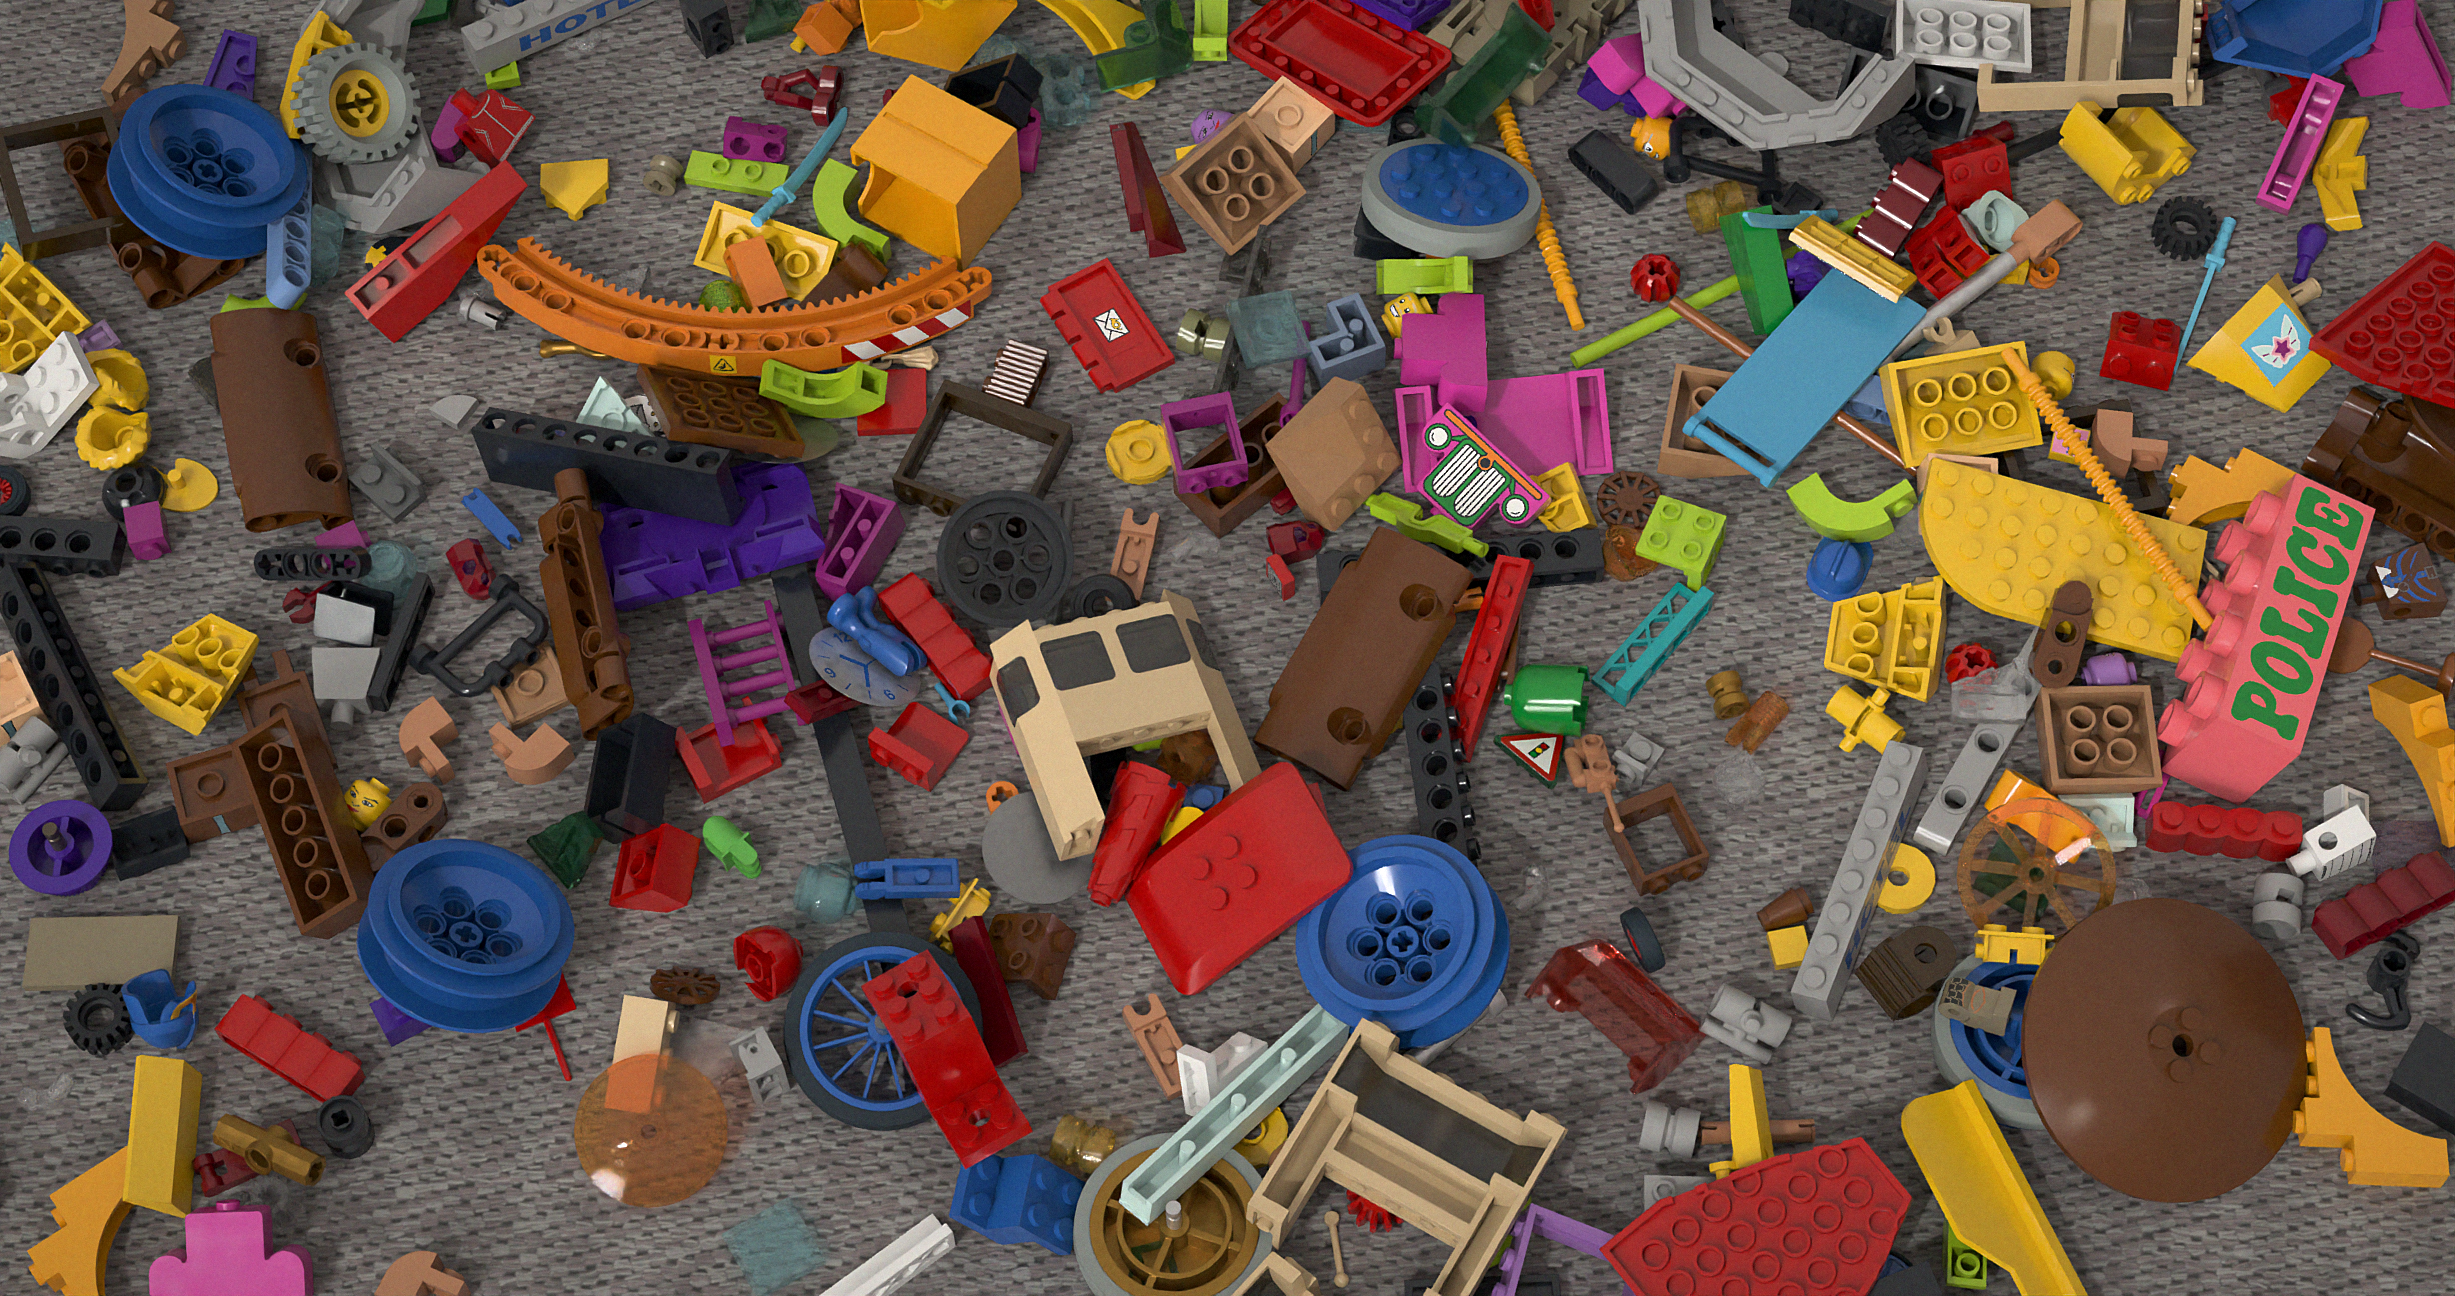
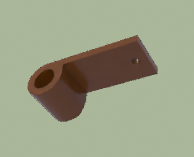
(854, 272)

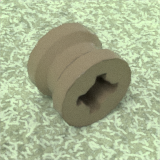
(662, 175)

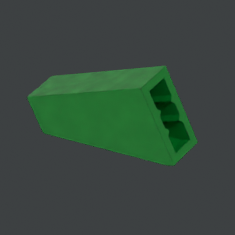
(1759, 270)

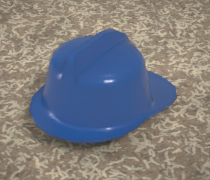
(1839, 568)

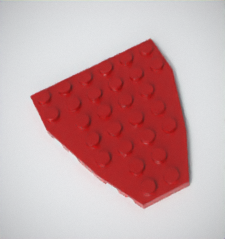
(2401, 330)
(1771, 1229)

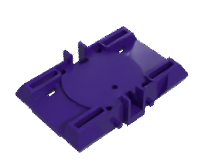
(671, 556)

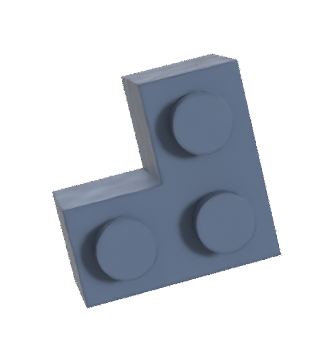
(1352, 346)

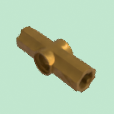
(269, 1150)

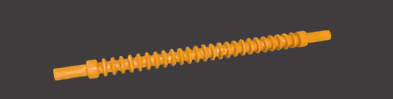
(1551, 251)
(2184, 592)

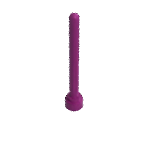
(1297, 385)

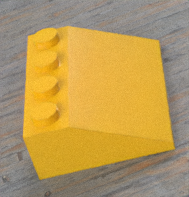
(1959, 404)

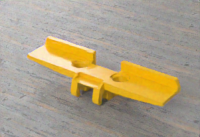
(1748, 1120)

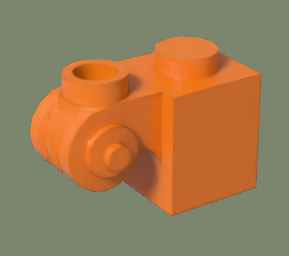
(828, 25)

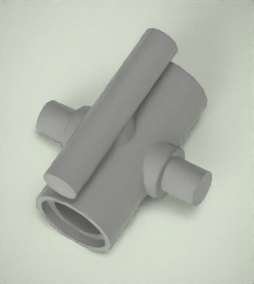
(27, 759)
(1745, 1023)

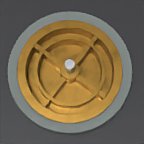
(1201, 1228)

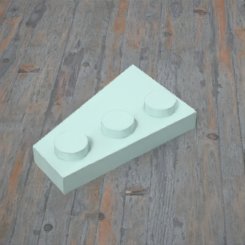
(609, 410)

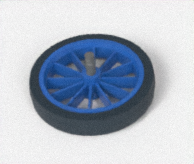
(802, 1009)

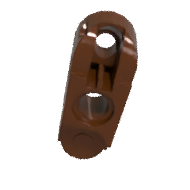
(2071, 604)
(408, 815)

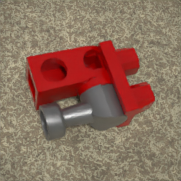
(2280, 94)

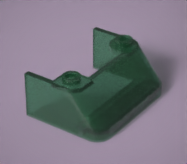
(1152, 49)
(1485, 80)

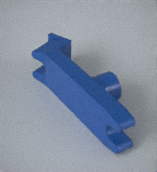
(491, 518)

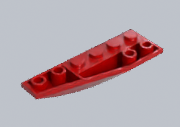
(437, 256)

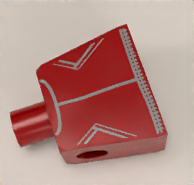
(490, 124)

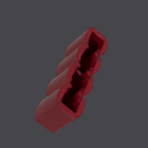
(1898, 207)
(2386, 905)

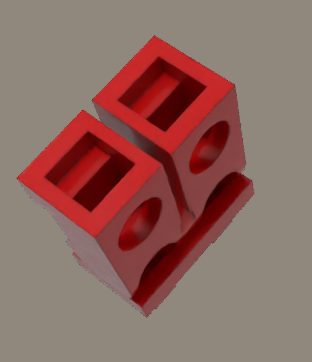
(1939, 246)

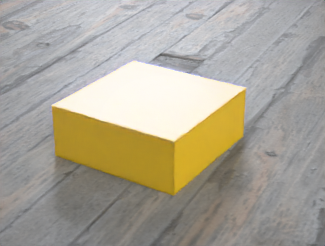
(1787, 947)

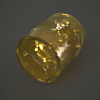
(1707, 205)
(1081, 1144)

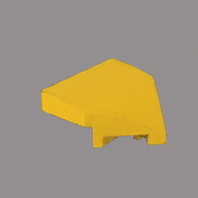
(575, 185)

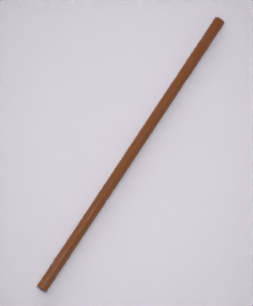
(1745, 351)

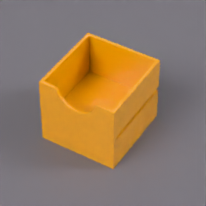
(929, 34)
(938, 172)

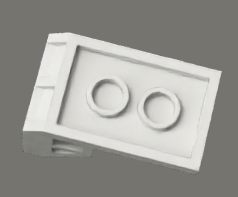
(44, 398)

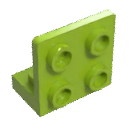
(1683, 538)

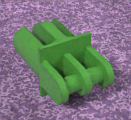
(731, 846)

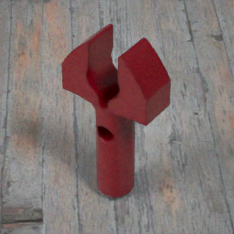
(296, 598)

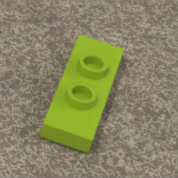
(735, 175)

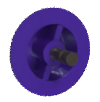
(61, 848)

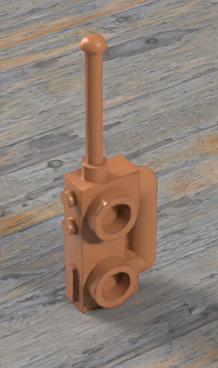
(1599, 772)

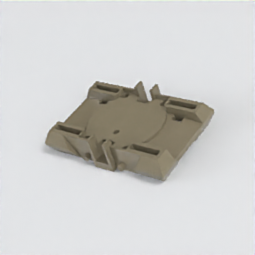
(1574, 35)

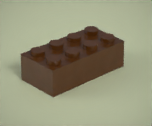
(1227, 507)

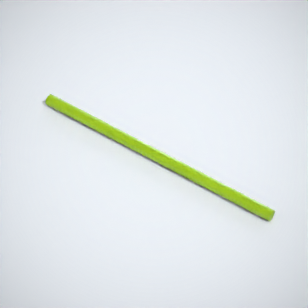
(1667, 316)

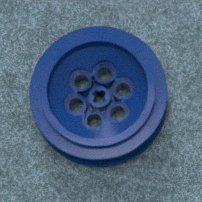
(205, 170)
(1407, 879)
(465, 935)

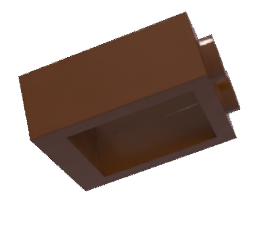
(1645, 807)

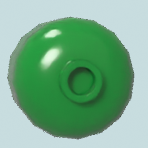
(1549, 698)

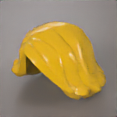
(120, 380)
(112, 438)

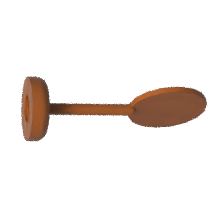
(2356, 647)

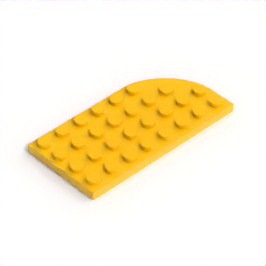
(2017, 541)

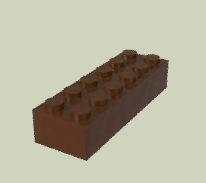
(306, 822)

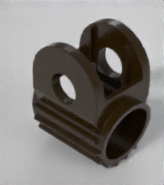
(1908, 970)

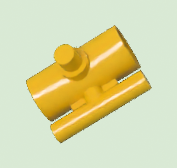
(1864, 719)

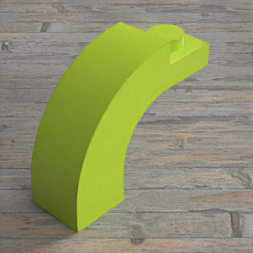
(1210, 30)
(832, 196)
(1424, 276)
(824, 395)
(1849, 520)

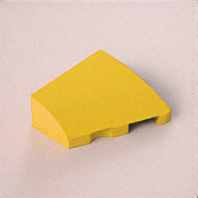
(1569, 503)

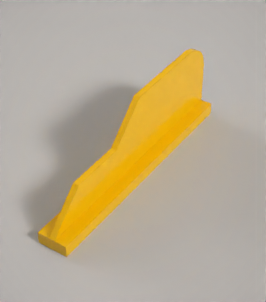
(1986, 1190)

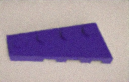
(234, 64)

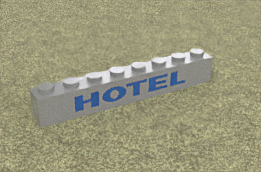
(535, 26)
(1859, 880)

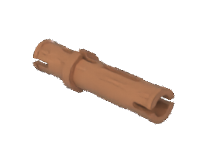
(1781, 1131)

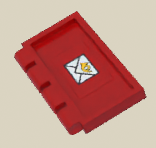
(1106, 327)

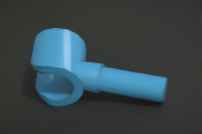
(951, 703)

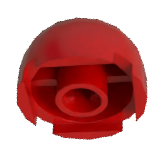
(769, 955)

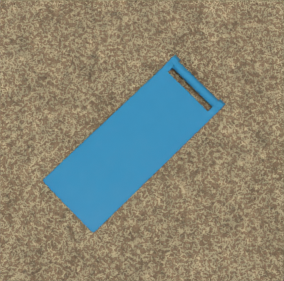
(1804, 373)

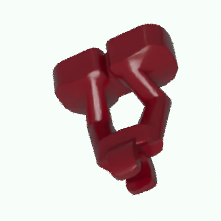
(823, 104)

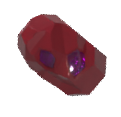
(1295, 540)
(471, 568)

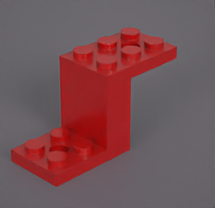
(946, 1059)

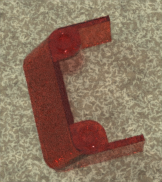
(1623, 1006)

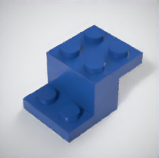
(1018, 1201)

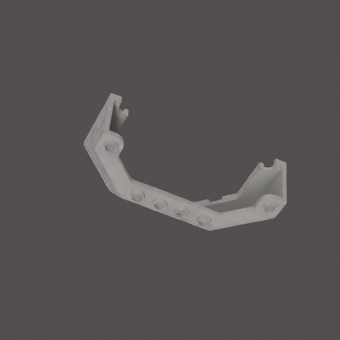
(1751, 98)
(400, 187)

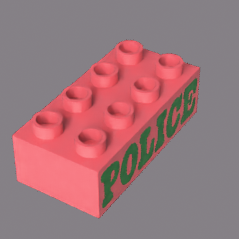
(2269, 639)

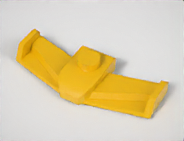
(2341, 173)

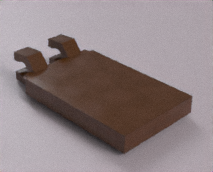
(290, 691)

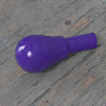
(2310, 242)

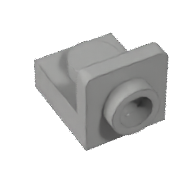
(1636, 759)

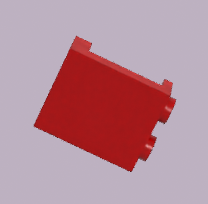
(722, 769)

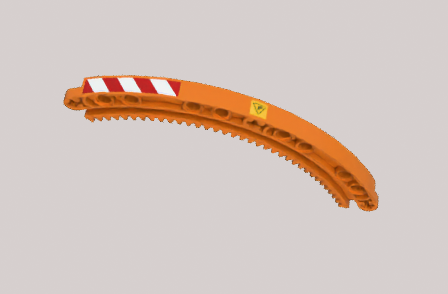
(729, 341)

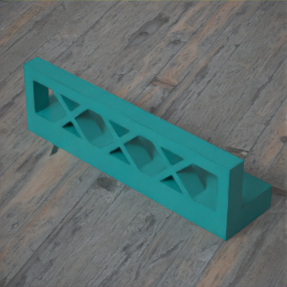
(1658, 648)

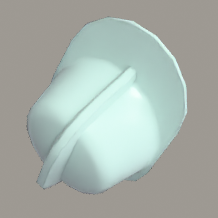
(1995, 219)

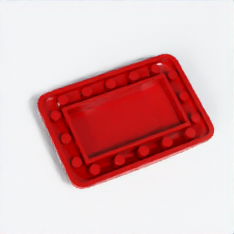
(1340, 56)
(1237, 878)

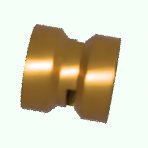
(1727, 694)

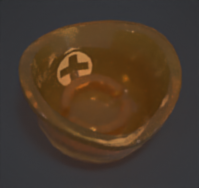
(1620, 554)

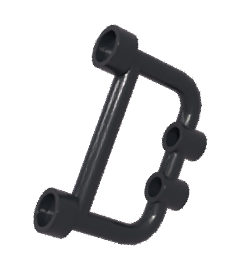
(1678, 165)
(497, 673)

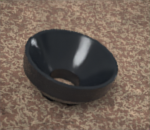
(148, 488)

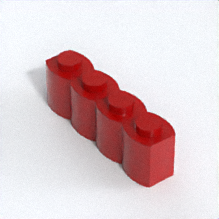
(932, 627)
(2213, 830)
(288, 1051)

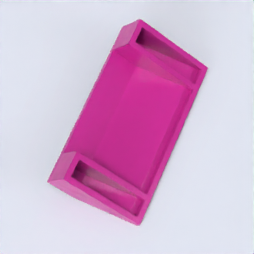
(1529, 419)

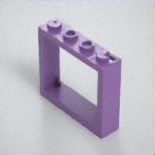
(1552, 1226)

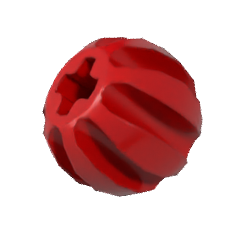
(1655, 278)
(1969, 661)

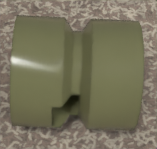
(1191, 332)

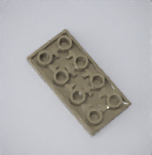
(99, 949)

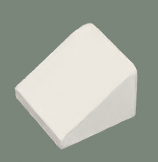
(2342, 798)

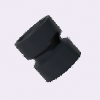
(345, 1127)

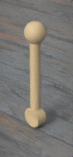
(1331, 1220)

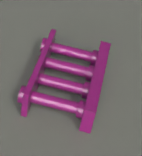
(713, 667)

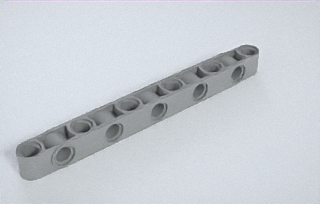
(1974, 770)

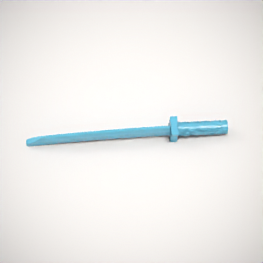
(785, 193)
(1787, 221)
(2214, 262)

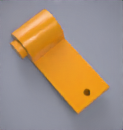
(2016, 786)

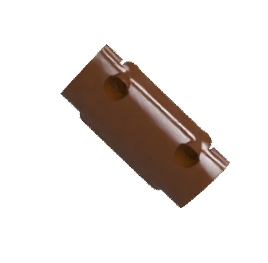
(159, 272)
(279, 419)
(2389, 467)
(583, 609)
(1363, 657)

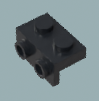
(148, 843)

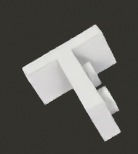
(1207, 1074)

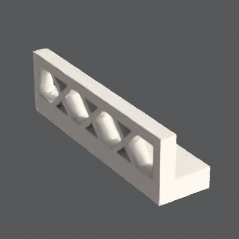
(894, 1263)

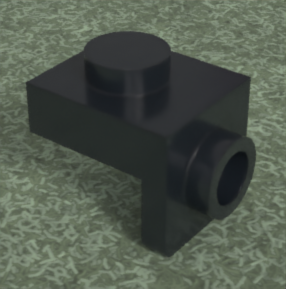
(1796, 199)

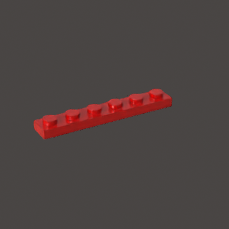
(1489, 645)

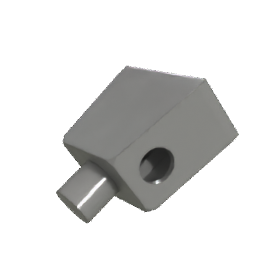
(343, 682)

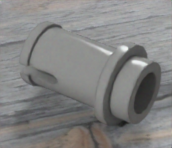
(481, 312)

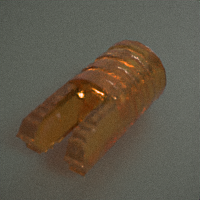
(1758, 722)

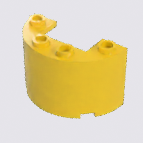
(2127, 154)

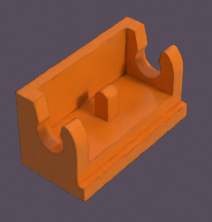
(755, 273)

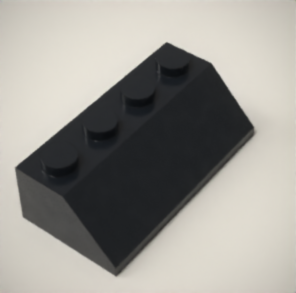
(1942, 96)

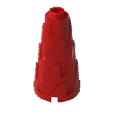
(1133, 825)

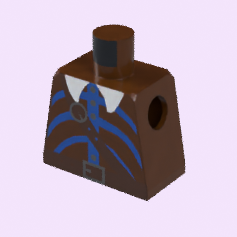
(2403, 586)

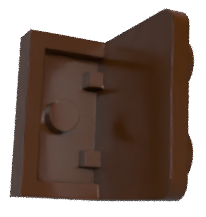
(1032, 950)

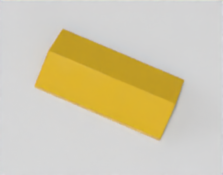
(797, 254)
(163, 1135)

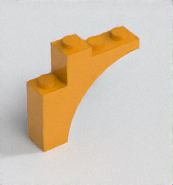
(2208, 494)
(2421, 726)
(2371, 1145)
(89, 1218)

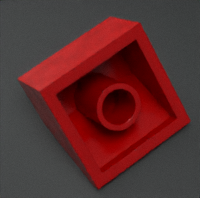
(655, 870)

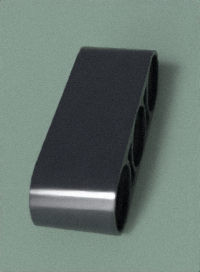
(1613, 171)

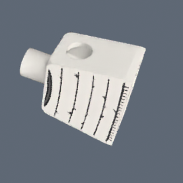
(2334, 846)

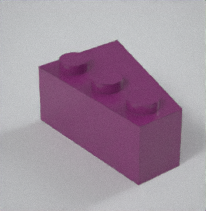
(857, 541)

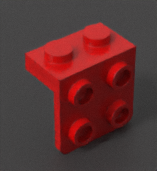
(2141, 350)
(918, 745)

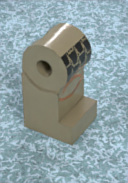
(1977, 1005)

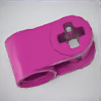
(1029, 142)

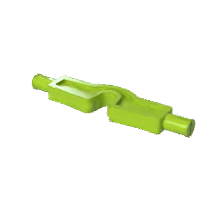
(1436, 529)

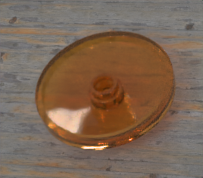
(687, 1122)

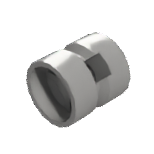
(2277, 906)
(1669, 1129)

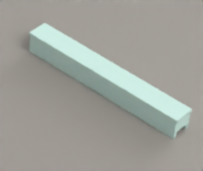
(1232, 1114)

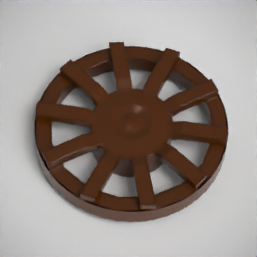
(1628, 500)
(684, 986)

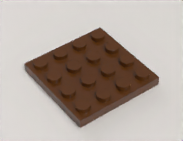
(719, 411)

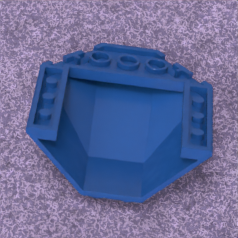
(2293, 34)

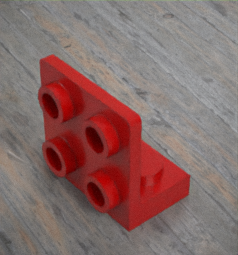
(1972, 170)

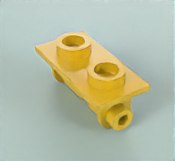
(969, 904)
(1998, 943)

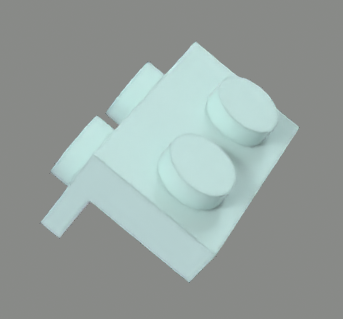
(2111, 813)

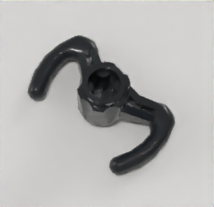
(2389, 976)

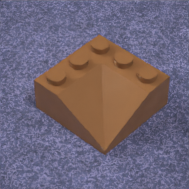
(1233, 183)
(1334, 453)
(1690, 456)
(2097, 739)

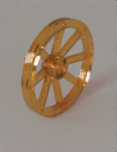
(2034, 886)

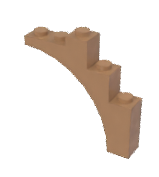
(146, 43)

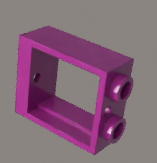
(1200, 413)

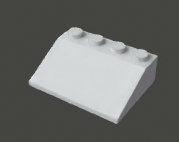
(1964, 33)

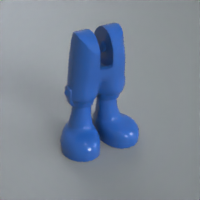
(882, 641)

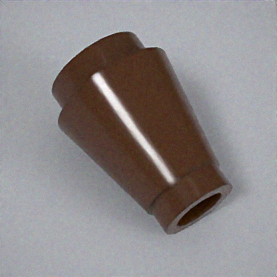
(1787, 909)

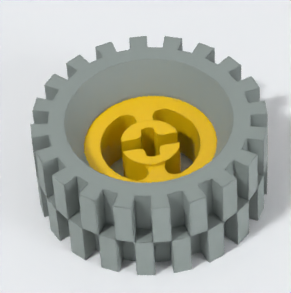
(364, 131)

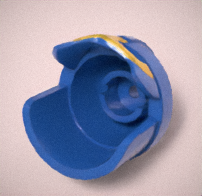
(158, 1012)

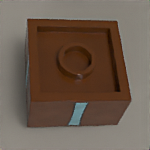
(210, 794)

